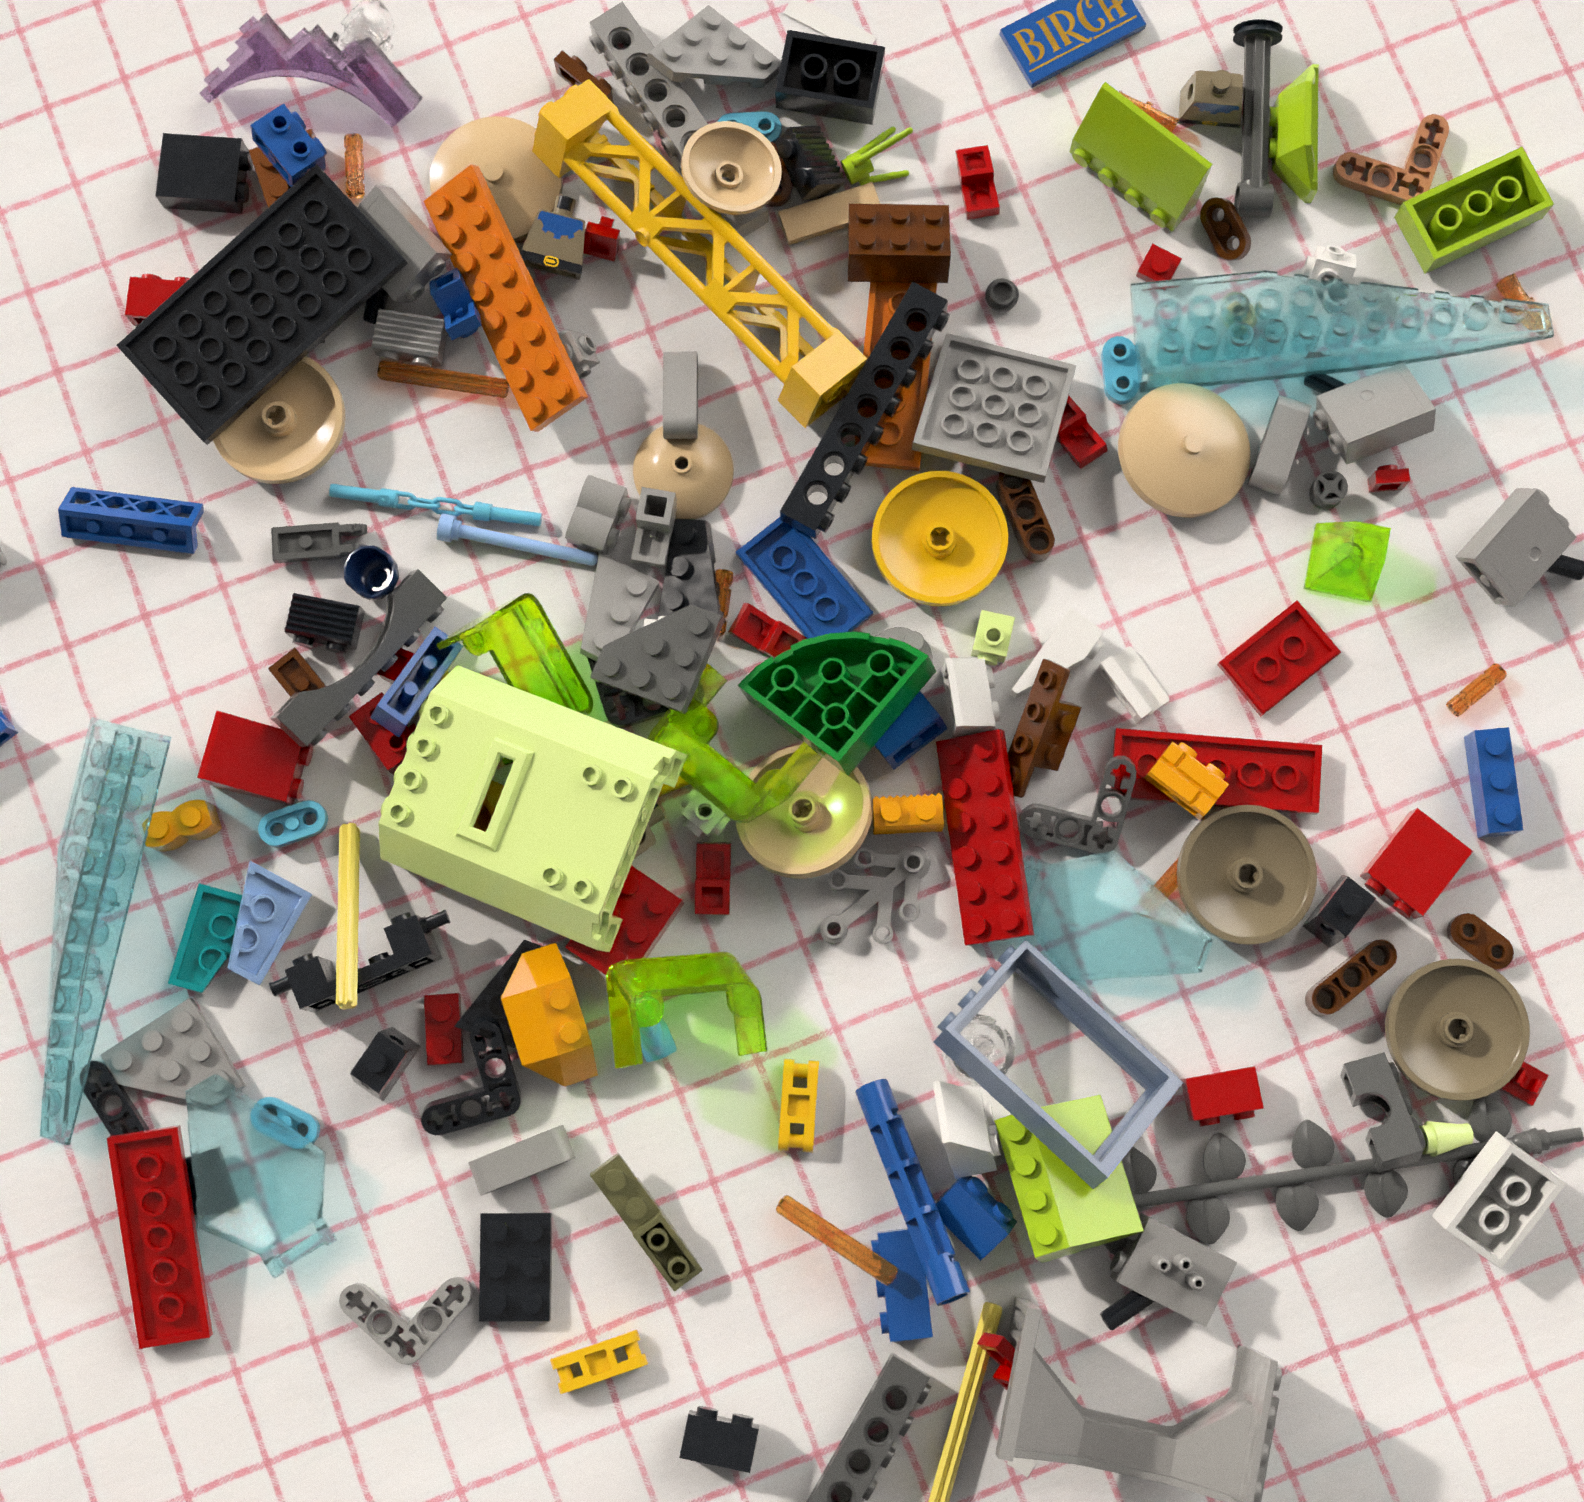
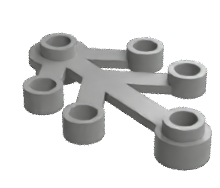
(879, 890)

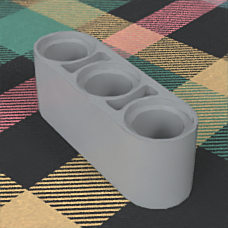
(680, 395)
(1279, 445)
(521, 1160)

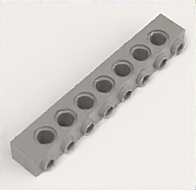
(619, 27)

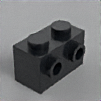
(719, 1439)

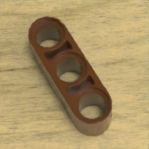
(1026, 529)
(1365, 969)

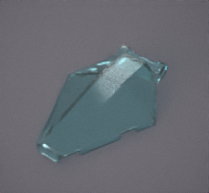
(1110, 921)
(254, 1174)

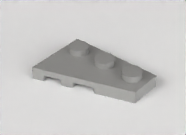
(615, 604)

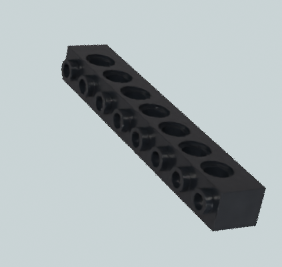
(917, 305)

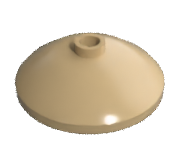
(734, 153)
(700, 485)

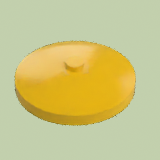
(939, 538)

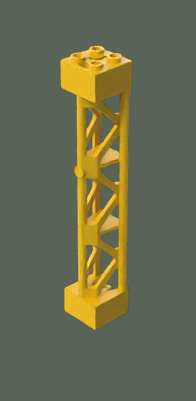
(570, 135)

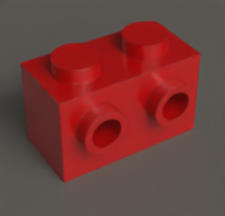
(384, 743)

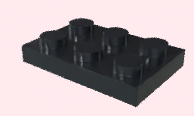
(515, 1267)

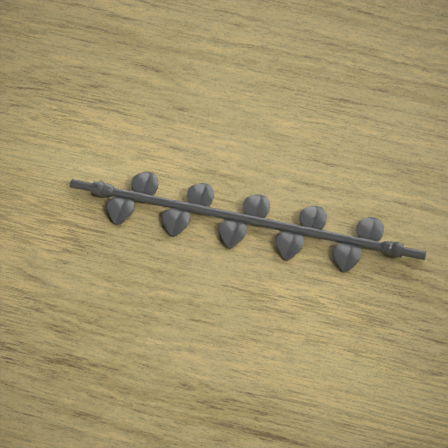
(1312, 1151)

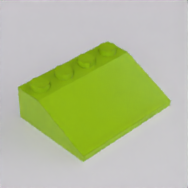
(1139, 158)
(1057, 1204)

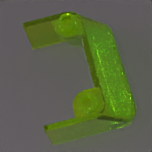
(526, 653)
(714, 774)
(638, 990)

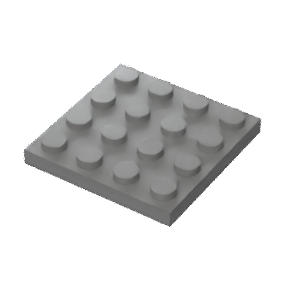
(994, 407)

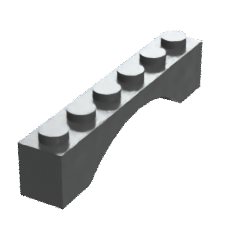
(408, 607)

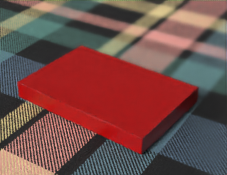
(1279, 658)

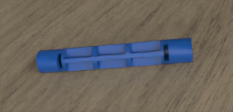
(912, 1192)

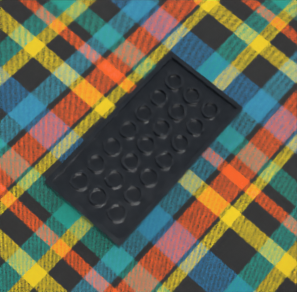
(261, 304)

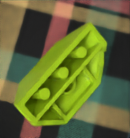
(1296, 135)

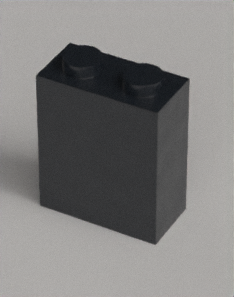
(203, 173)

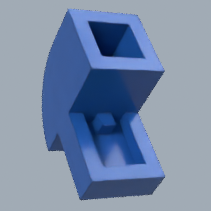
(455, 304)

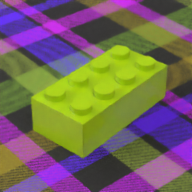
(1473, 210)

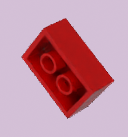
(646, 915)

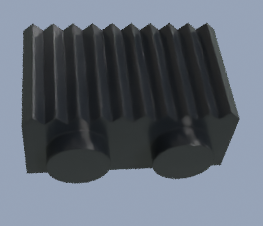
(809, 162)
(324, 622)

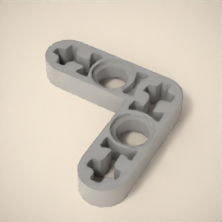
(414, 1328)

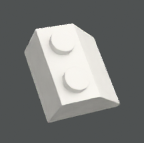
(969, 697)
(966, 1129)

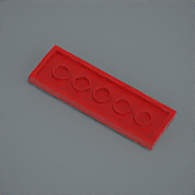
(1257, 771)
(984, 837)
(159, 1236)

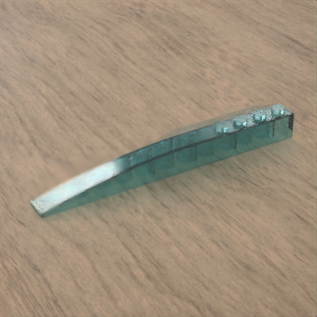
(1301, 327)
(92, 899)

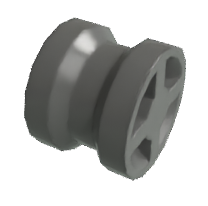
(1332, 483)

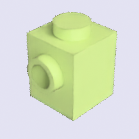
(992, 637)

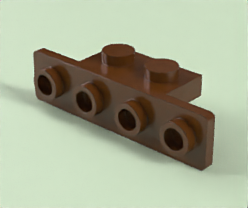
(1043, 727)

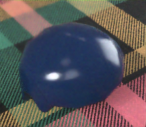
(371, 572)

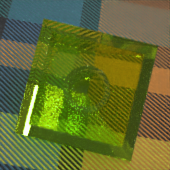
(1347, 559)

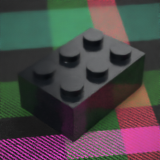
(829, 77)

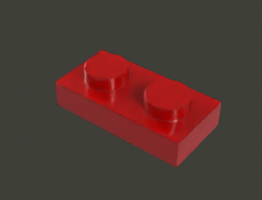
(443, 1040)

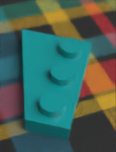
(206, 938)

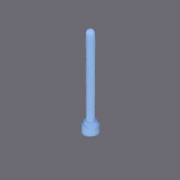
(452, 529)

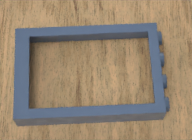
(1098, 1026)

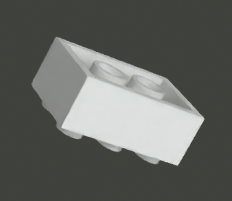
(1498, 1200)

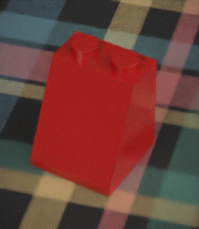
(254, 759)

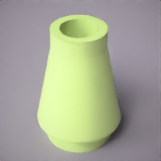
(1443, 1137)

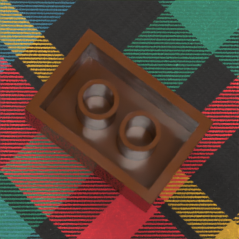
(898, 243)

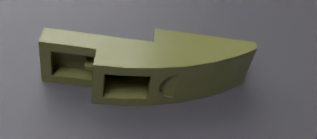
(646, 1221)

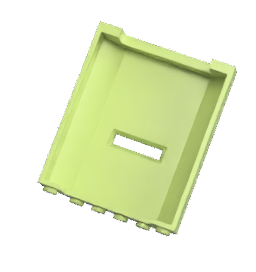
(562, 819)

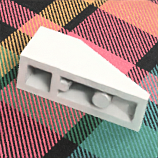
(1067, 645)

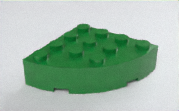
(839, 691)

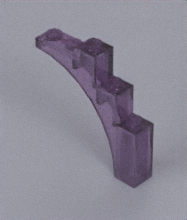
(356, 69)

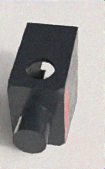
(1339, 910)
(384, 1062)

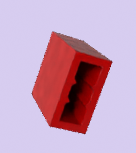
(1415, 864)

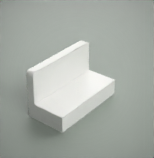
(1133, 684)

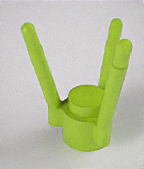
(858, 164)

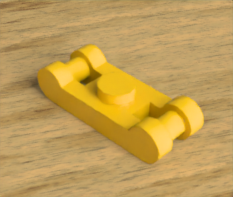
(798, 1105)
(598, 1361)

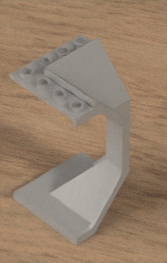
(1210, 1453)

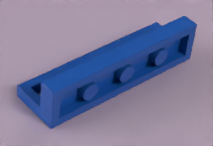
(128, 524)

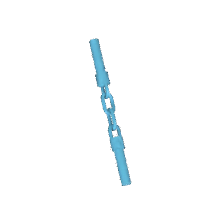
(390, 499)

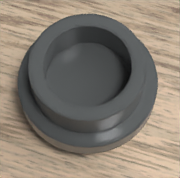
(1001, 295)

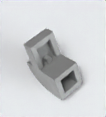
(654, 527)

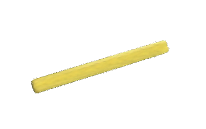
(348, 916)
(964, 1407)

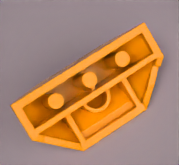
(548, 1018)

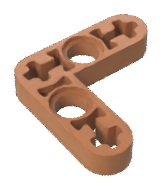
(1409, 175)

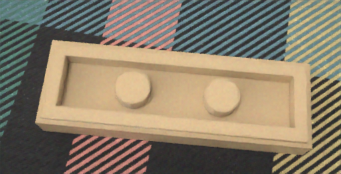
(824, 214)

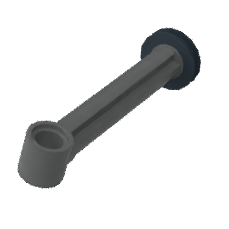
(1254, 194)

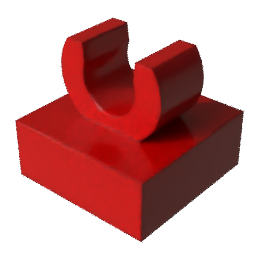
(602, 239)
(1526, 1084)

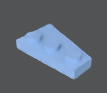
(264, 921)

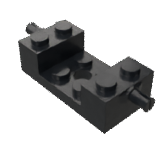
(412, 947)

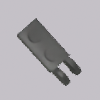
(313, 541)

